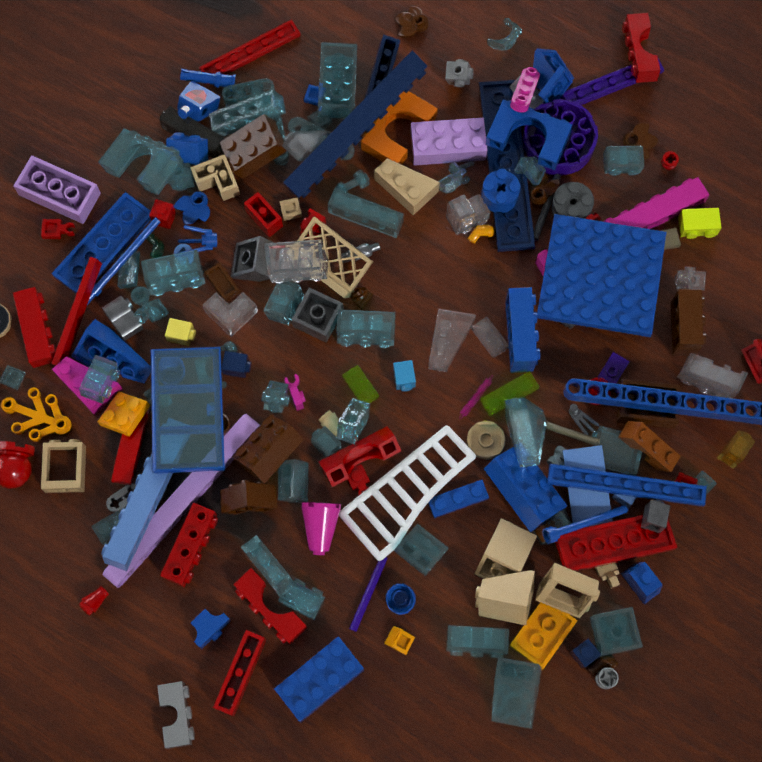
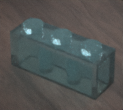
(268, 566)
(477, 641)

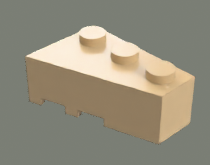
(406, 185)

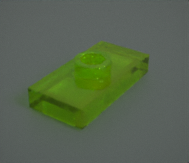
(360, 385)

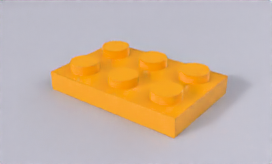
(543, 634)

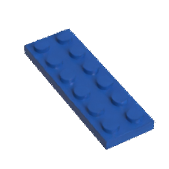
(104, 240)

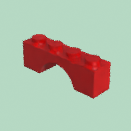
(644, 65)
(377, 445)
(287, 625)

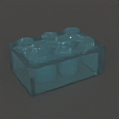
(173, 272)
(365, 328)

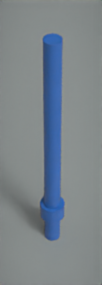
(123, 258)

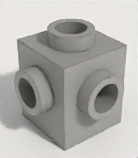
(459, 73)

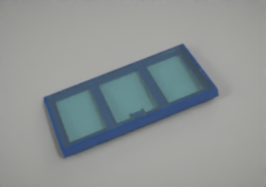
(187, 410)

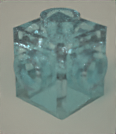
(182, 178)
(276, 397)

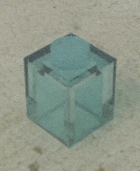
(325, 441)

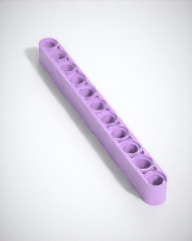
(181, 501)

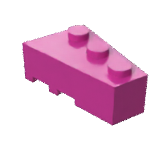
(72, 375)

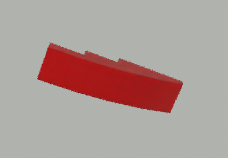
(129, 454)

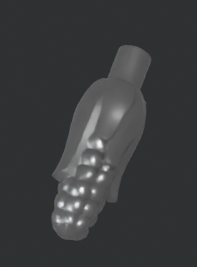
(365, 248)

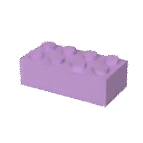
(448, 141)
(57, 189)

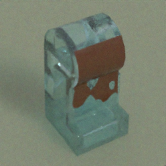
(559, 520)

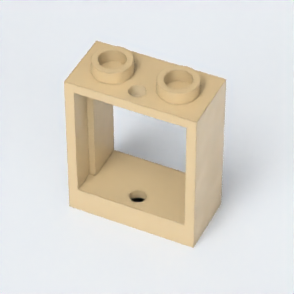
(64, 486)
(563, 601)

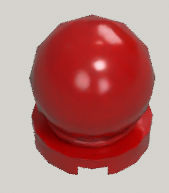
(14, 464)

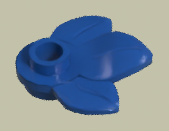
(191, 209)

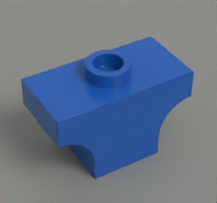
(209, 627)

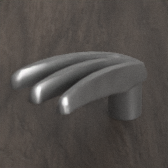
(577, 415)

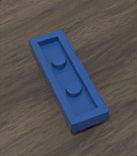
(458, 498)

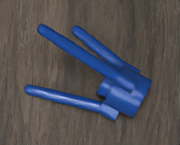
(208, 240)

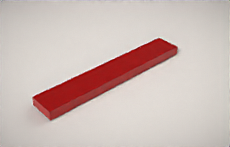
(253, 49)
(77, 310)

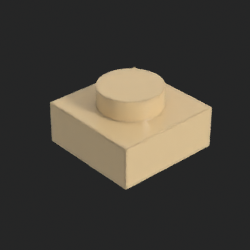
(290, 209)

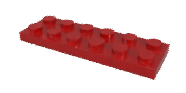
(612, 543)

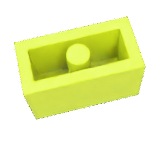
(699, 222)

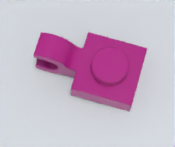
(297, 396)

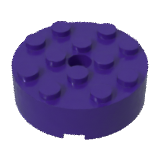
(579, 144)

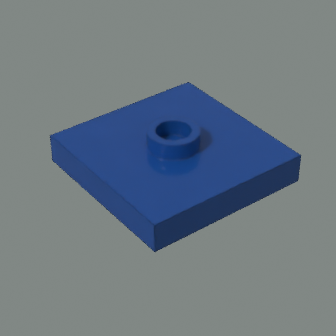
(556, 86)

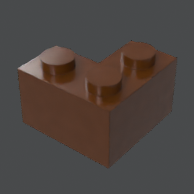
(248, 497)

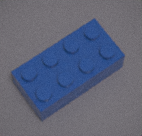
(521, 330)
(525, 489)
(319, 679)

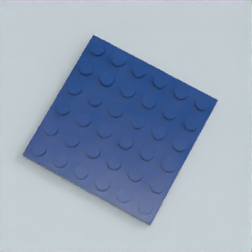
(602, 275)

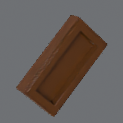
(222, 282)

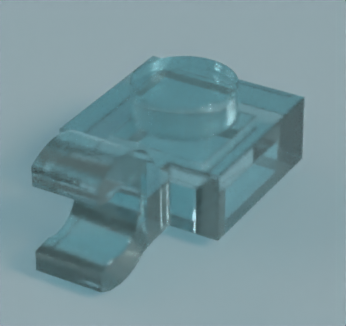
(451, 182)

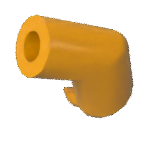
(481, 230)

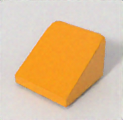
(399, 640)

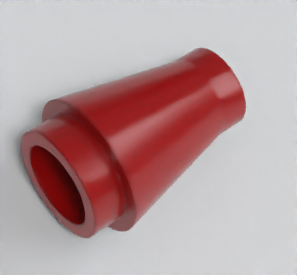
(93, 601)

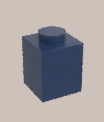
(236, 364)
(585, 653)

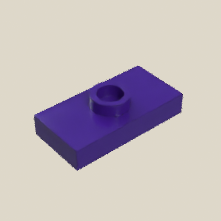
(613, 368)

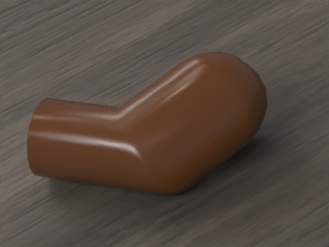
(601, 662)

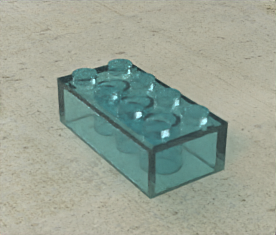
(337, 80)

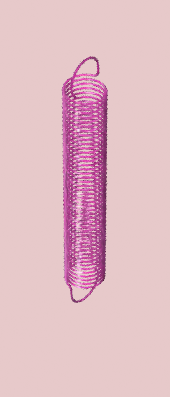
(474, 398)

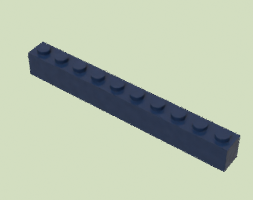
(357, 122)

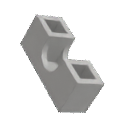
(180, 732)

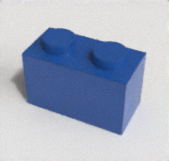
(191, 148)

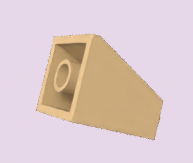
(506, 551)
(506, 597)

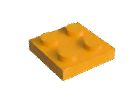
(124, 413)

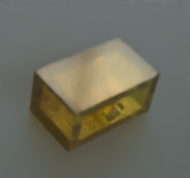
(736, 449)

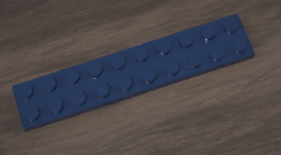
(514, 227)

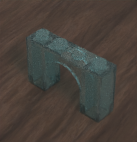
(131, 145)

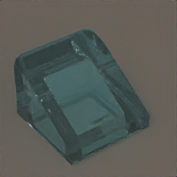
(705, 480)

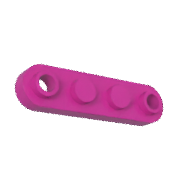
(525, 89)

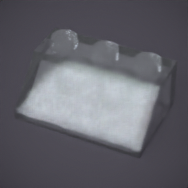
(296, 261)

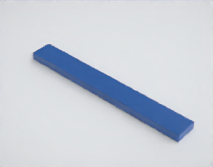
(626, 485)

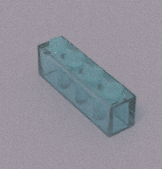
(242, 113)
(365, 213)

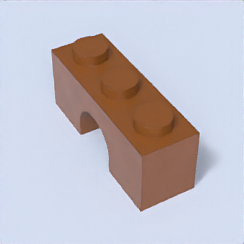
(658, 453)

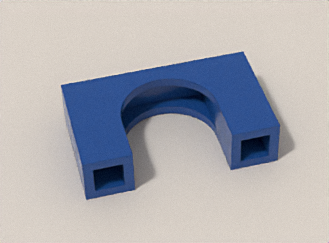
(554, 130)

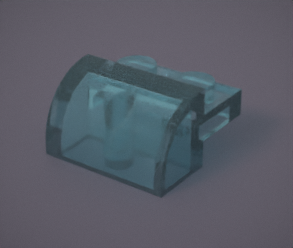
(421, 550)

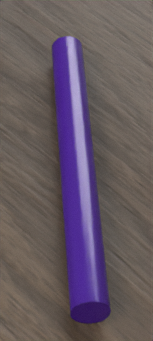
(367, 595)

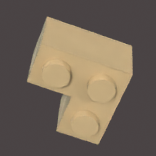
(215, 173)

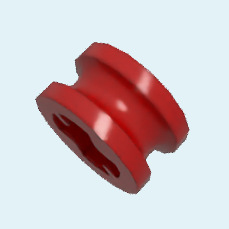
(670, 154)

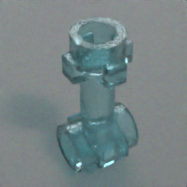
(360, 179)

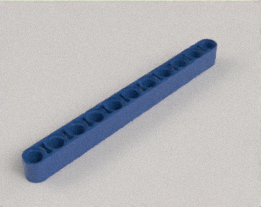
(661, 405)

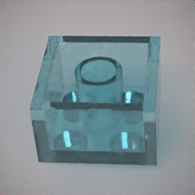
(616, 632)

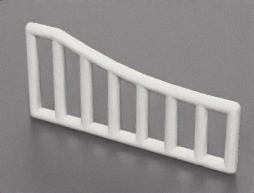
(416, 508)

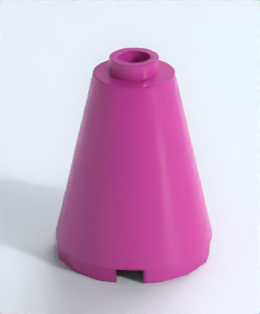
(320, 525)

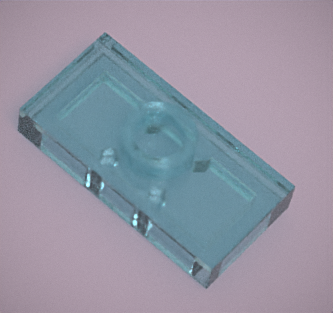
(129, 271)

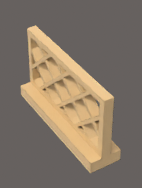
(333, 281)

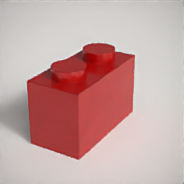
(263, 214)

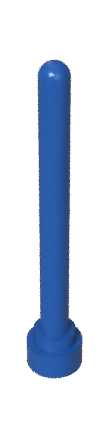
(552, 534)

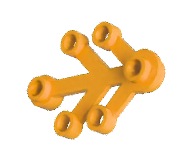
(39, 416)

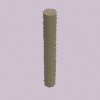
(573, 434)

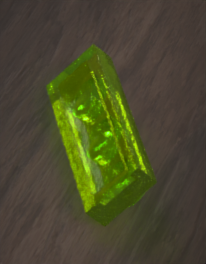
(517, 388)

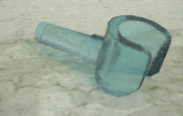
(454, 167)
(229, 346)

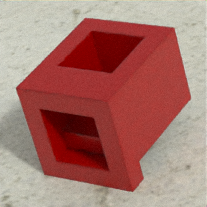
(316, 228)

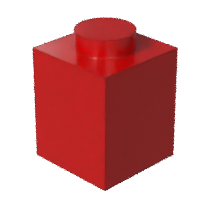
(163, 212)

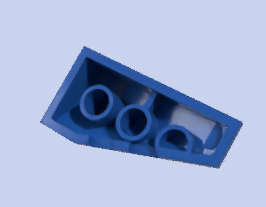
(104, 342)

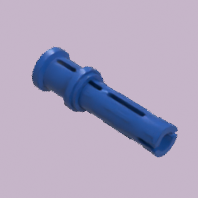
(210, 78)

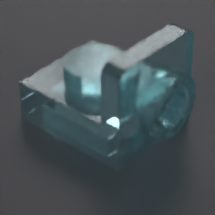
(531, 169)

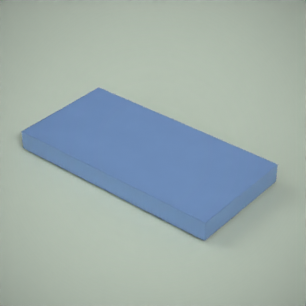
(586, 502)

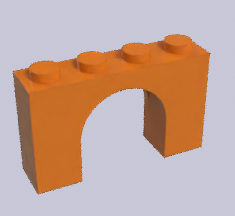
(376, 140)

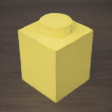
(180, 332)

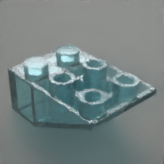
(515, 692)

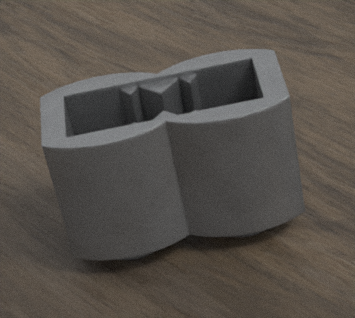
(122, 317)

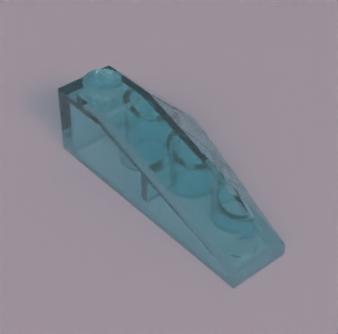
(527, 430)

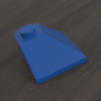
(547, 63)

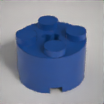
(500, 191)

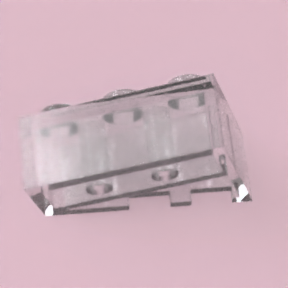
(448, 337)
(711, 378)

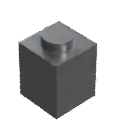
(655, 516)

